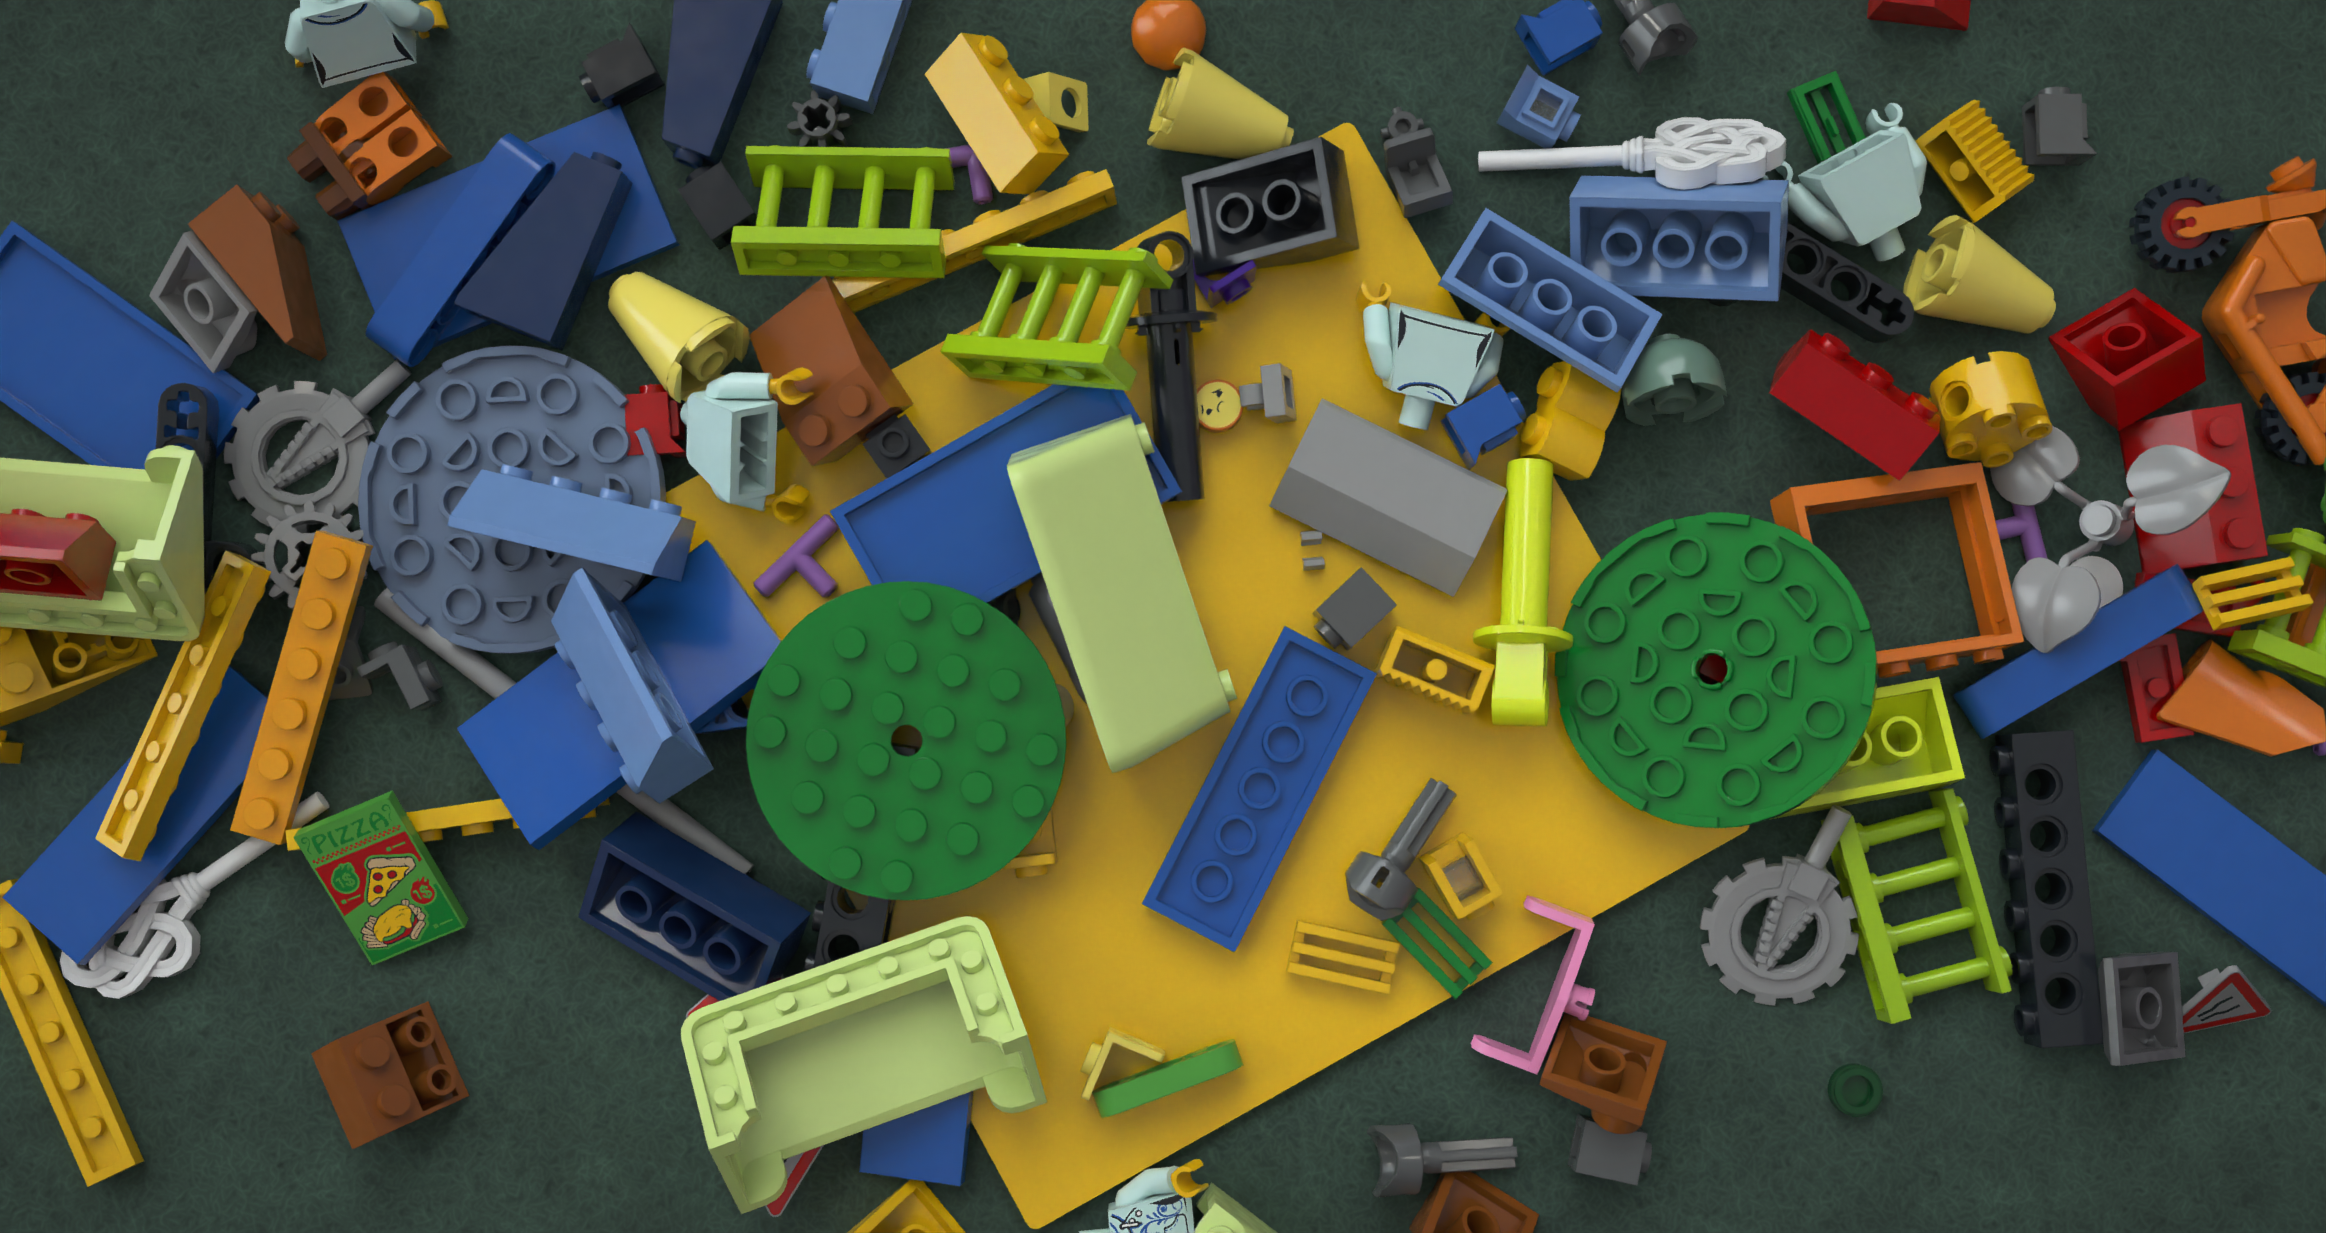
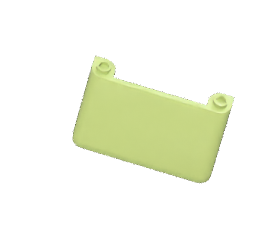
(159, 549)
(1119, 589)
(855, 1051)

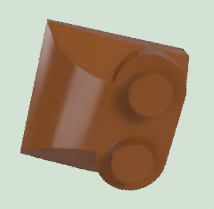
(1604, 1070)

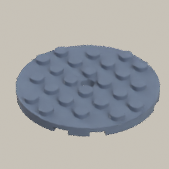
(474, 415)

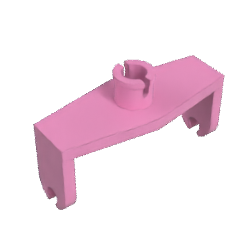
(1563, 995)

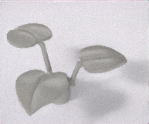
(2169, 494)

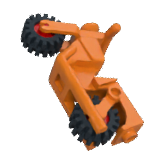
(2263, 297)

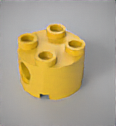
(1989, 408)

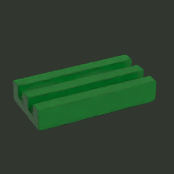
(1808, 122)
(1468, 975)

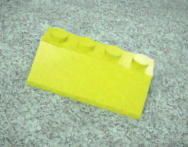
(1902, 752)

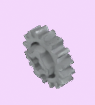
(285, 532)

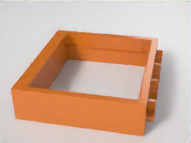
(1977, 539)

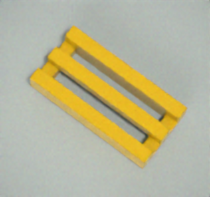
(2285, 583)
(1386, 966)

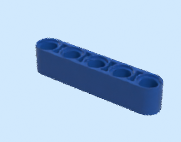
(474, 225)
(2112, 635)

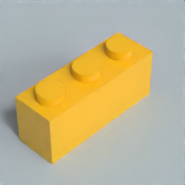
(997, 113)

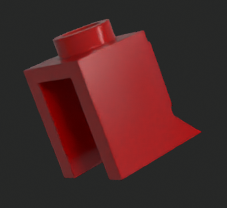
(661, 417)

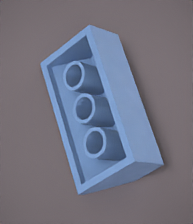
(1680, 241)
(1551, 300)
(576, 523)
(627, 690)

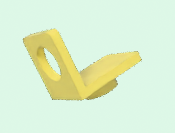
(1048, 93)
(1097, 1055)

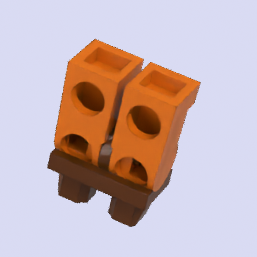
(370, 146)

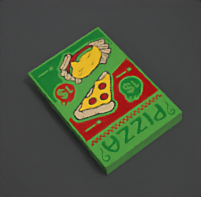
(381, 878)

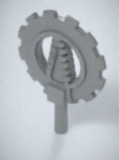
(334, 429)
(1796, 893)

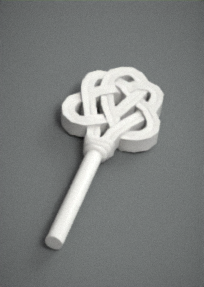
(1683, 153)
(171, 926)

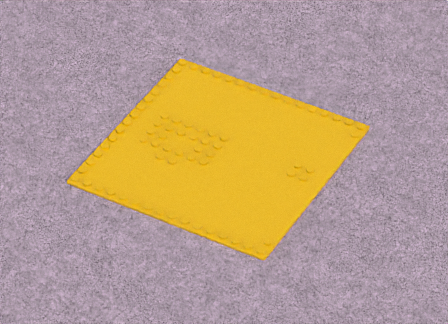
(1079, 937)

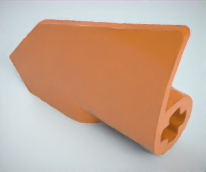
(2243, 705)

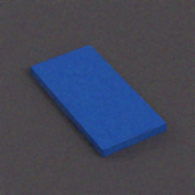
(393, 232)
(91, 361)
(956, 511)
(544, 740)

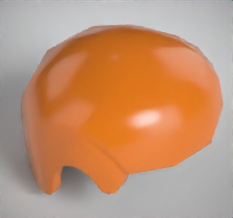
(1164, 28)

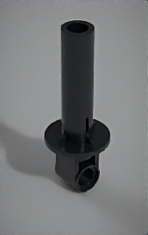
(1168, 323)

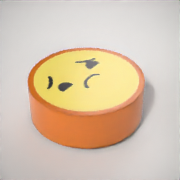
(1218, 406)

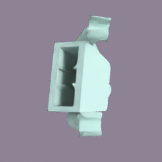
(1863, 189)

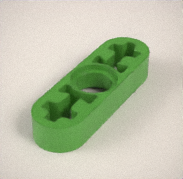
(1167, 1078)

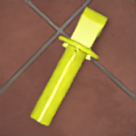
(1523, 636)

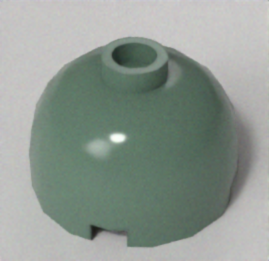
(1678, 377)

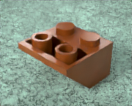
(389, 1074)

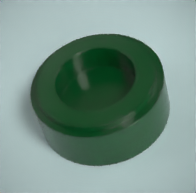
(1855, 1090)

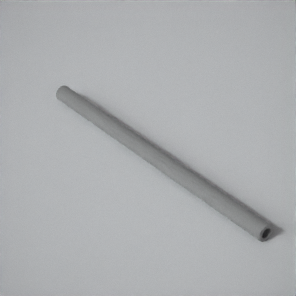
(496, 683)

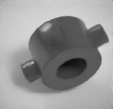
(1401, 123)

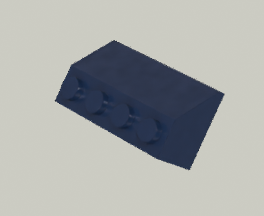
(690, 910)

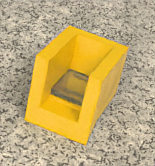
(1462, 877)

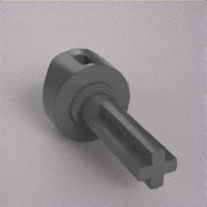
(1654, 32)
(1397, 857)
(1406, 1159)

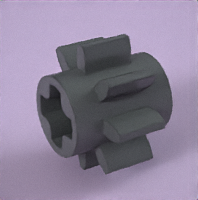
(819, 110)

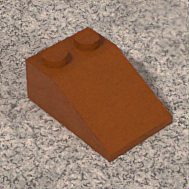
(266, 262)
(849, 377)

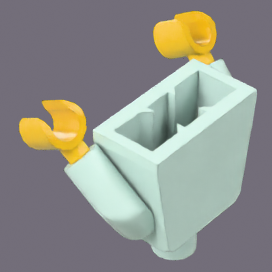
(736, 436)

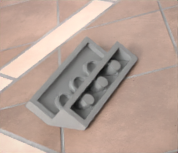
(1388, 497)

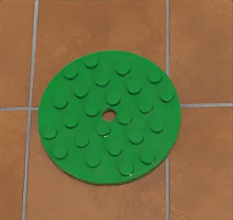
(1792, 687)
(828, 757)

